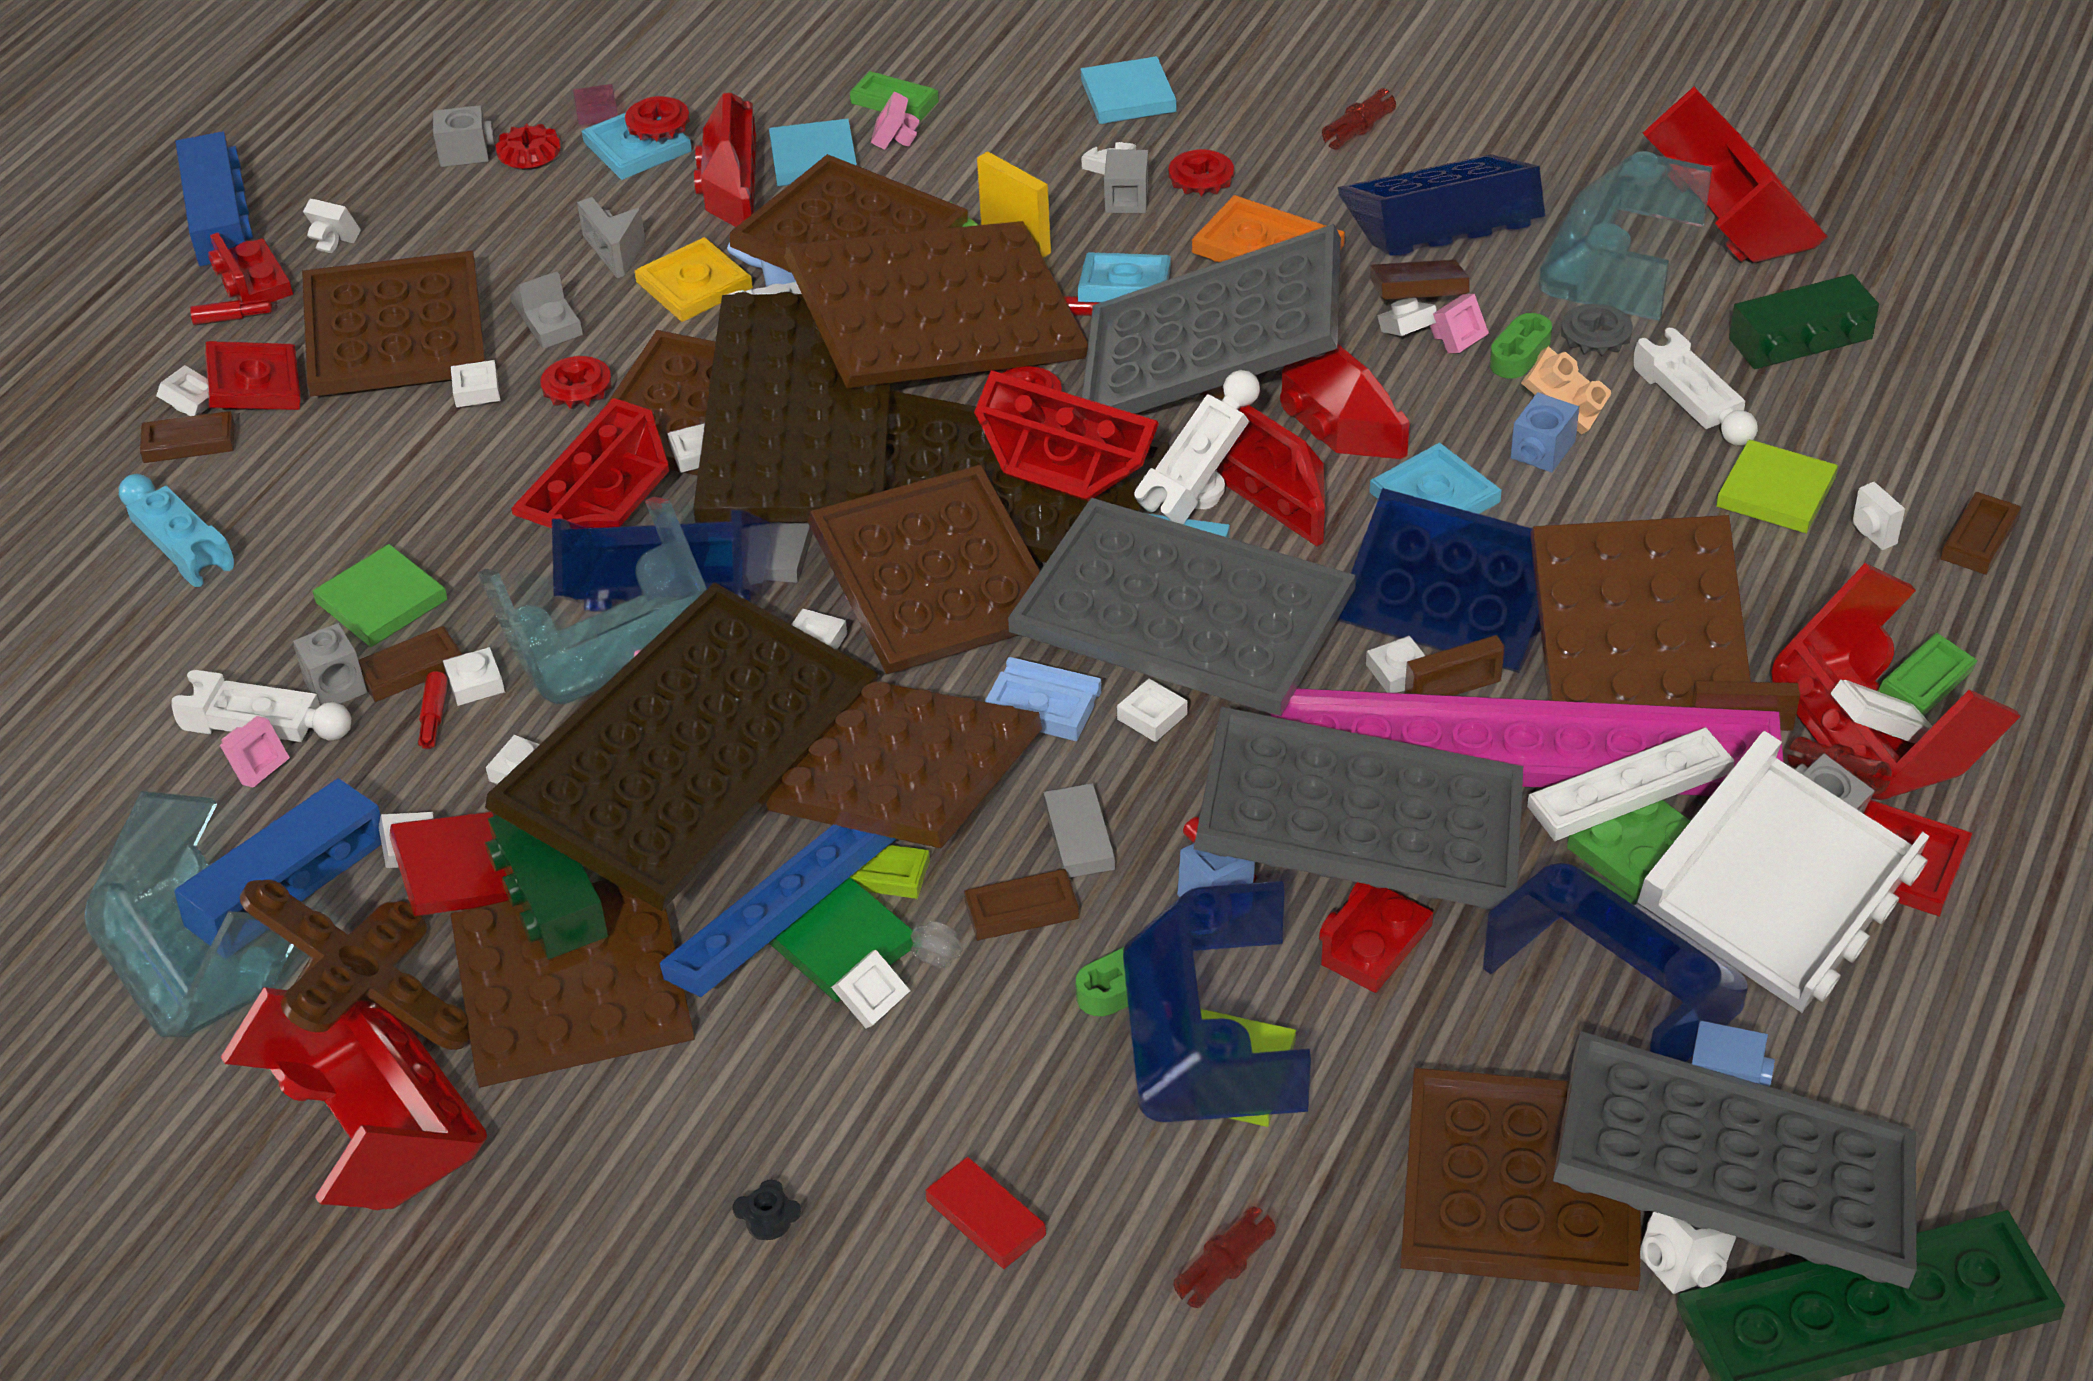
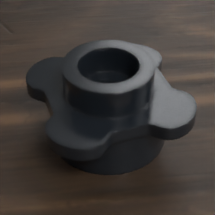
(769, 1223)

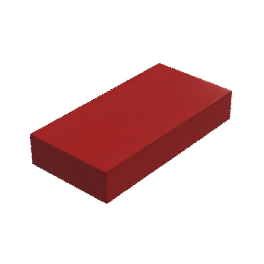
(985, 1212)

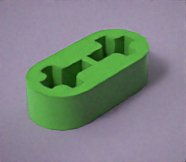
(1520, 344)
(1106, 974)

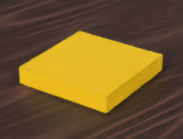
(1013, 196)
(692, 278)

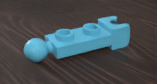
(174, 528)

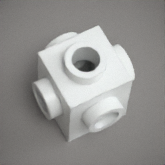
(1684, 1254)

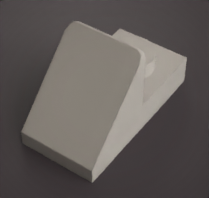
(612, 237)
(546, 310)

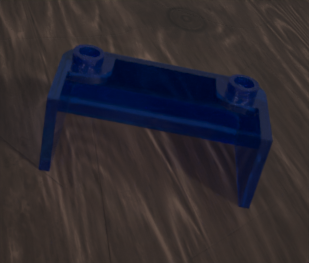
(601, 563)
(1655, 948)
(1192, 1064)

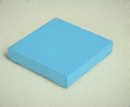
(1128, 90)
(803, 145)
(626, 152)
(1117, 274)
(1440, 478)

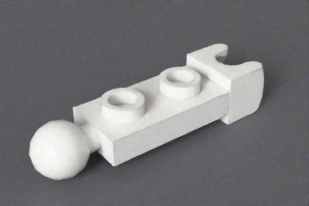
(1695, 386)
(1198, 450)
(234, 704)

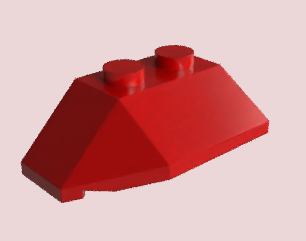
(728, 160)
(1344, 406)
(1061, 437)
(601, 472)
(1277, 475)

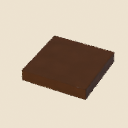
(1419, 279)

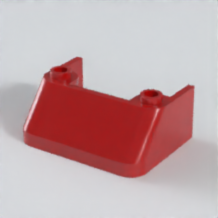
(1744, 191)
(1852, 645)
(380, 1086)

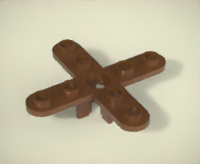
(372, 950)

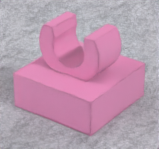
(895, 123)
(1459, 323)
(254, 751)

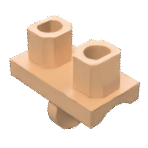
(1559, 378)

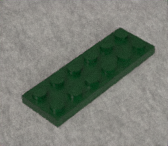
(1832, 1322)

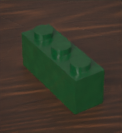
(1803, 321)
(550, 886)

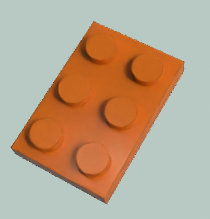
(1248, 226)

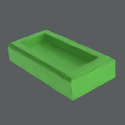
(877, 89)
(1929, 674)

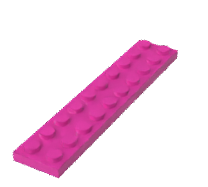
(1543, 736)

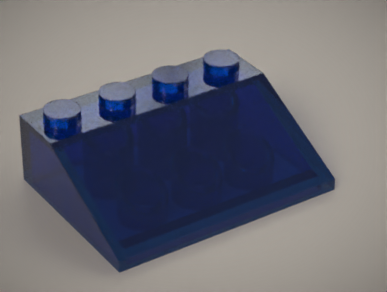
(1446, 202)
(1445, 578)

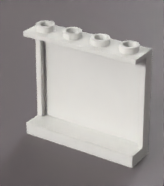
(1781, 877)

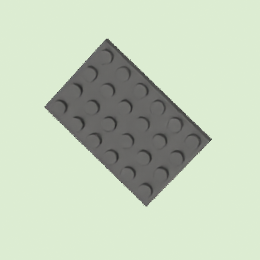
(1216, 321)
(1184, 605)
(1362, 809)
(1740, 1159)

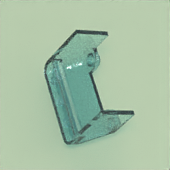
(1592, 254)
(592, 651)
(141, 933)

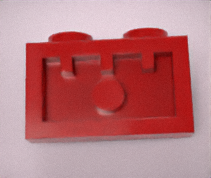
(249, 270)
(1372, 935)

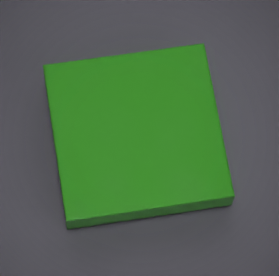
(380, 595)

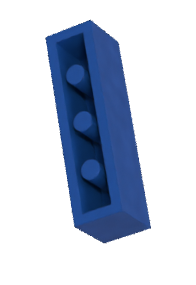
(213, 193)
(295, 850)

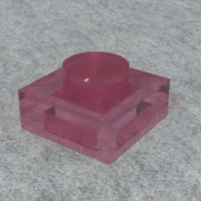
(595, 104)

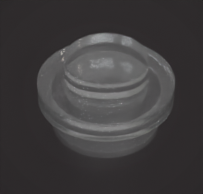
(935, 944)

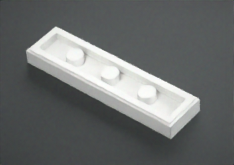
(1630, 784)

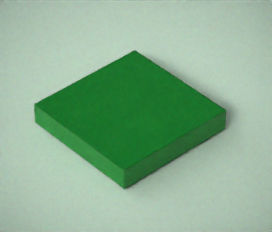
(840, 934)

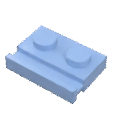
(1057, 694)

